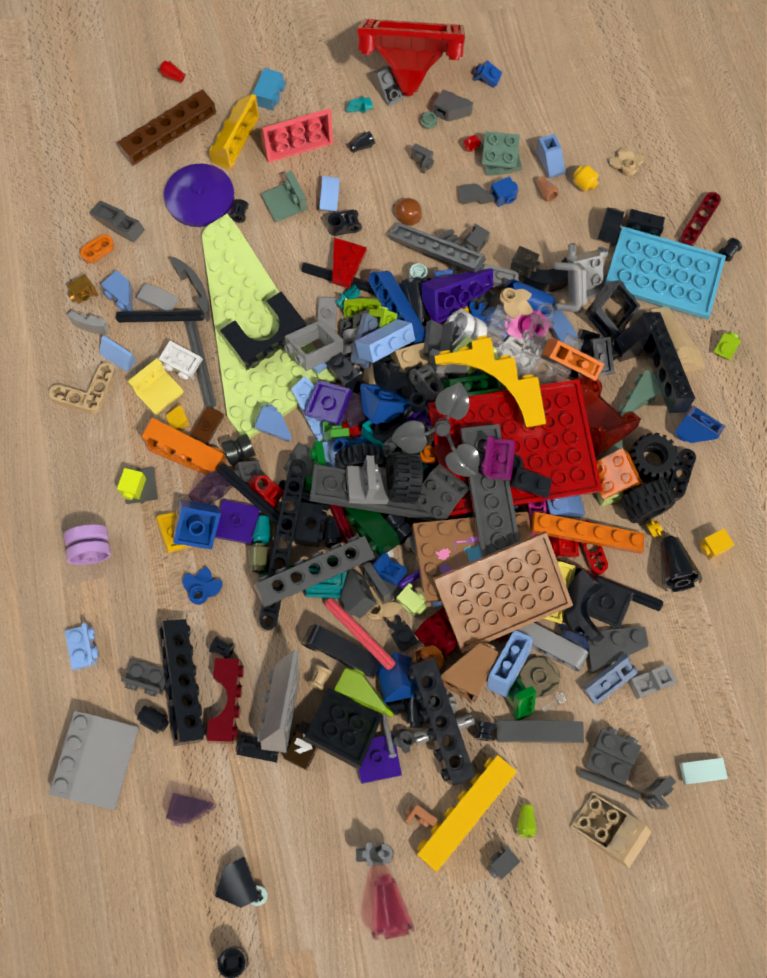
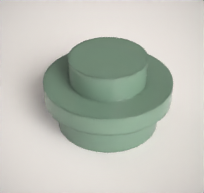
(428, 120)

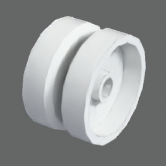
(466, 326)

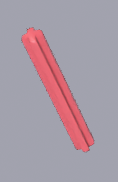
(363, 637)

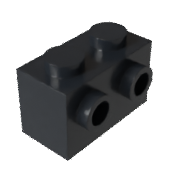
(345, 372)

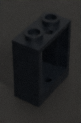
(601, 320)

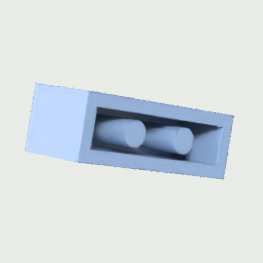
(385, 340)
(509, 663)

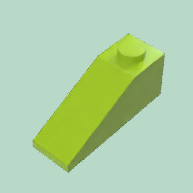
(359, 689)

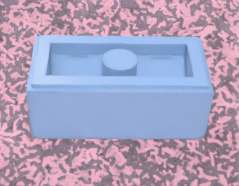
(116, 354)

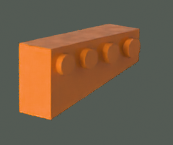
(182, 448)

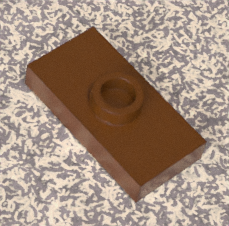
(207, 425)

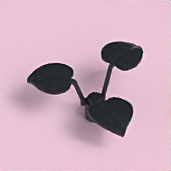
(384, 431)

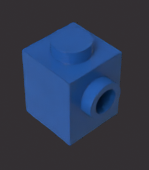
(504, 191)

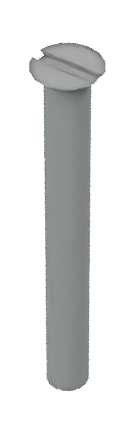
(388, 737)

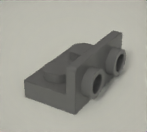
(144, 677)
(654, 792)

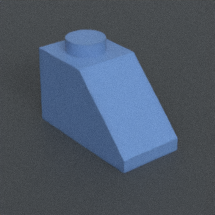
(272, 423)
(566, 507)

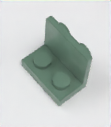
(500, 150)
(285, 199)

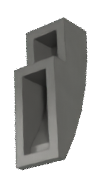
(117, 221)

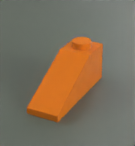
(573, 358)

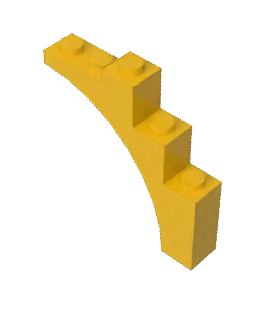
(482, 357)

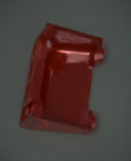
(605, 423)

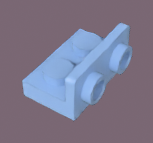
(81, 647)

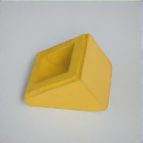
(177, 418)

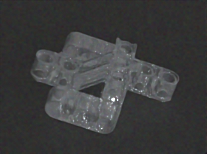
(531, 344)

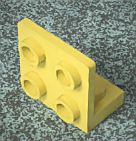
(155, 387)

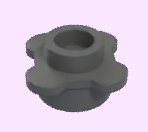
(407, 737)

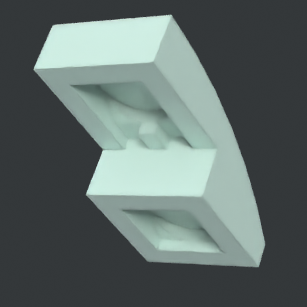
(703, 771)

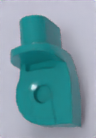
(361, 104)
(352, 293)

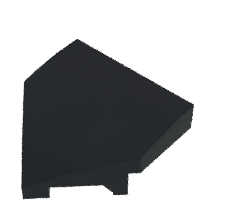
(238, 884)

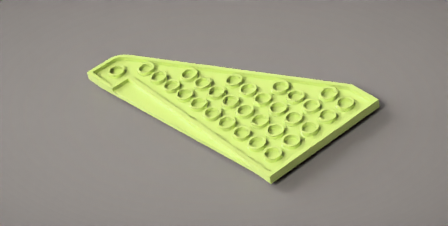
(240, 294)

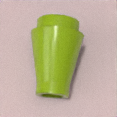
(526, 823)

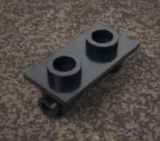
(250, 747)

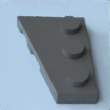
(614, 644)

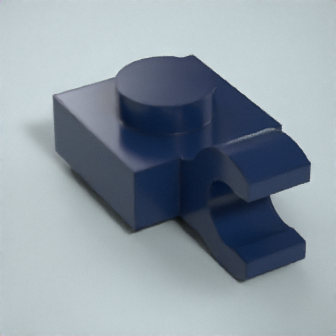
(576, 638)

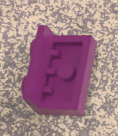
(498, 459)

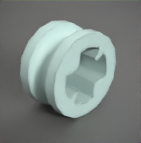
(264, 893)

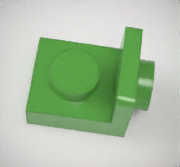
(333, 431)

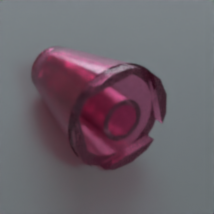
(389, 910)

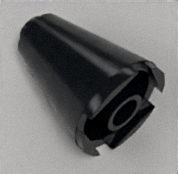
(413, 292)
(677, 566)

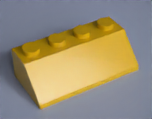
(235, 132)

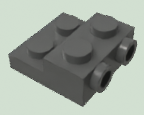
(613, 755)

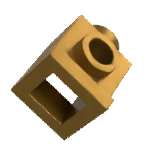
(81, 289)

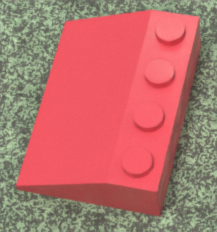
(297, 135)

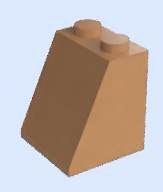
(470, 672)

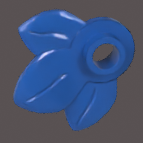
(202, 583)

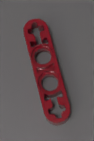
(699, 219)

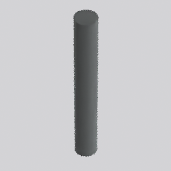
(609, 784)

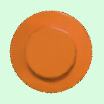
(428, 455)

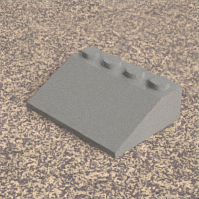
(281, 704)
(94, 760)

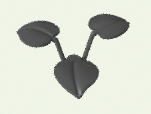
(450, 402)

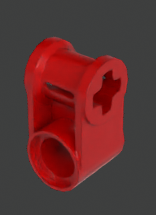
(270, 491)

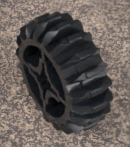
(355, 455)

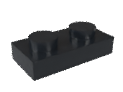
(531, 483)

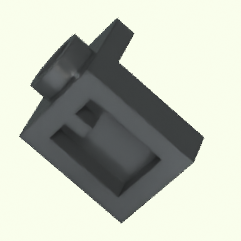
(423, 156)
(247, 469)

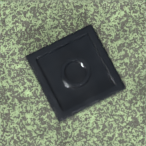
(610, 603)

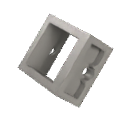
(303, 336)

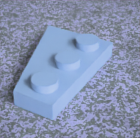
(302, 392)

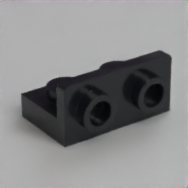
(645, 222)

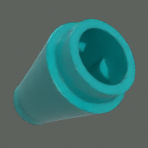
(262, 531)

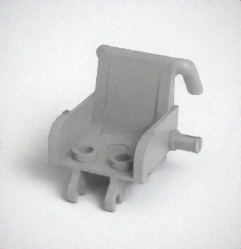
(584, 276)

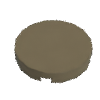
(542, 675)

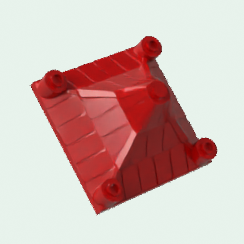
(410, 47)

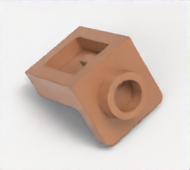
(425, 817)

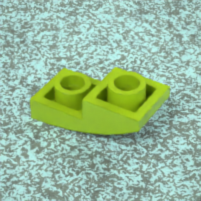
(357, 305)

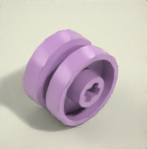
(87, 544)

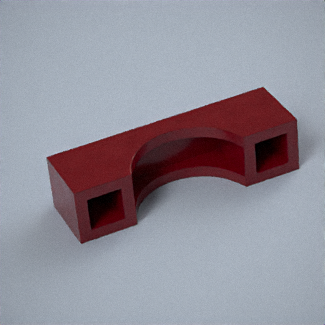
(223, 727)

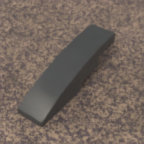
(540, 731)

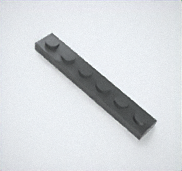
(437, 247)

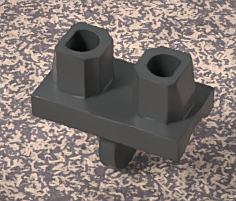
(375, 854)

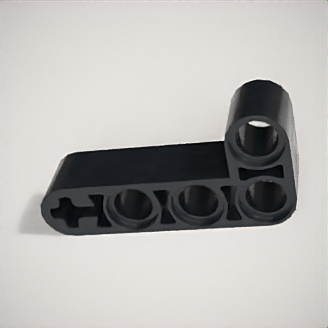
(321, 639)

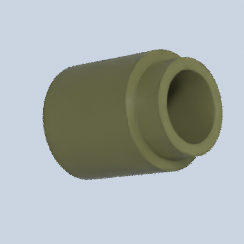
(258, 558)

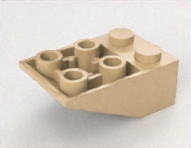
(611, 829)

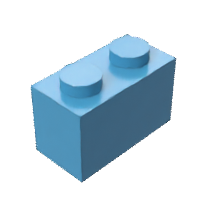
(269, 88)

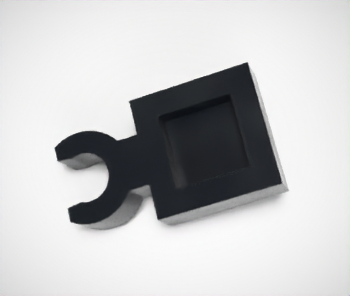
(403, 636)

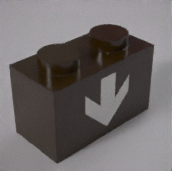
(298, 751)

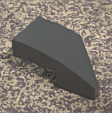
(473, 193)

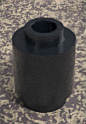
(412, 713)
(153, 719)

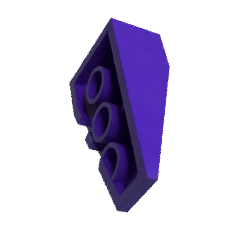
(450, 293)

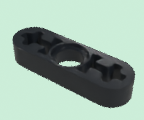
(687, 469)

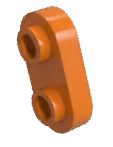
(96, 248)

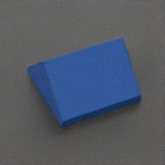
(395, 681)

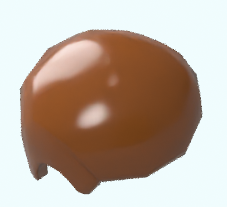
(408, 211)
(432, 651)

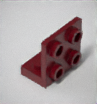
(438, 632)

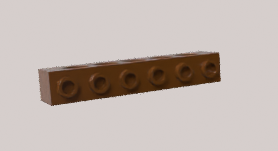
(167, 127)

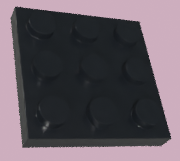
(343, 728)

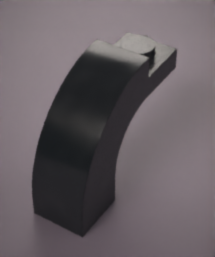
(548, 280)
(581, 591)

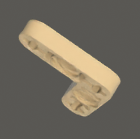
(86, 398)

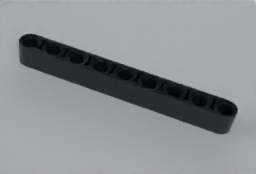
(282, 534)

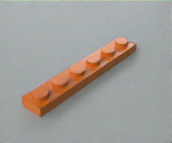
(588, 532)

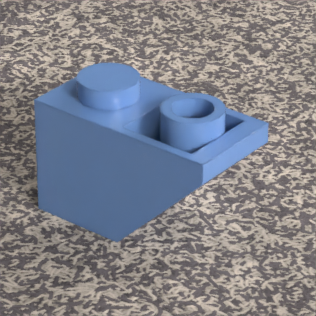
(551, 155)
(119, 289)

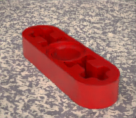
(591, 562)

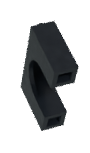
(251, 351)

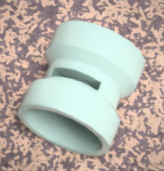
(418, 270)

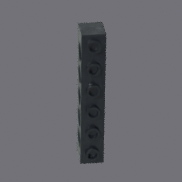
(667, 366)
(175, 691)
(462, 769)

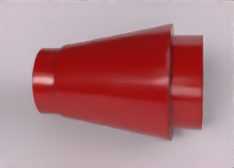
(171, 72)

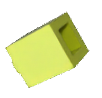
(131, 484)

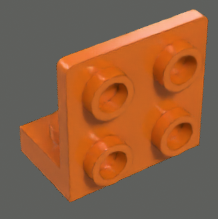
(617, 473)

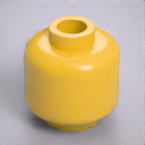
(586, 178)

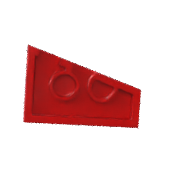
(346, 261)

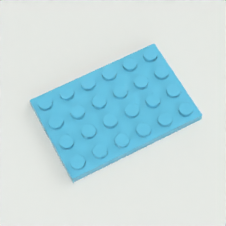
(667, 272)

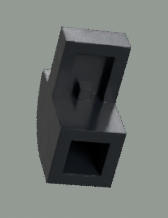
(611, 225)

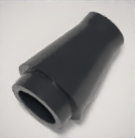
(362, 142)
(332, 534)

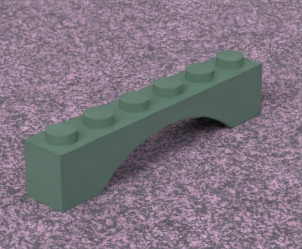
(644, 393)

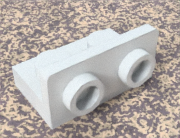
(180, 360)

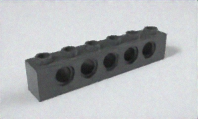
(269, 596)

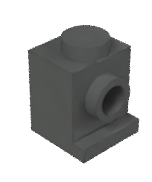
(477, 239)
(502, 863)

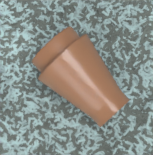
(547, 189)

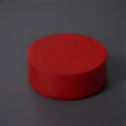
(471, 143)

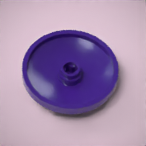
(199, 194)

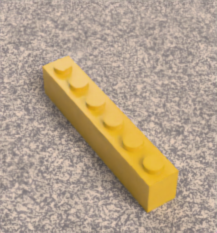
(466, 813)

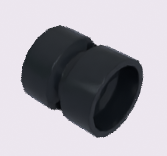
(401, 526)
(233, 962)

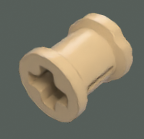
(319, 677)

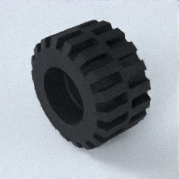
(659, 446)
(404, 478)
(648, 501)

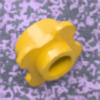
(654, 528)

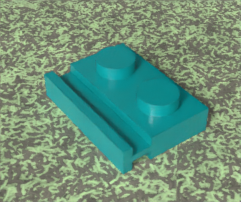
(328, 589)

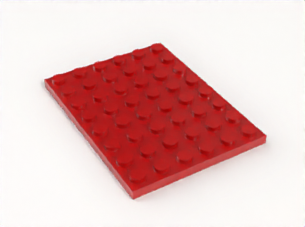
(554, 450)

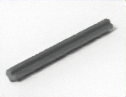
(202, 370)

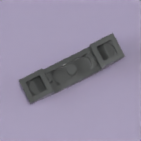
(184, 272)

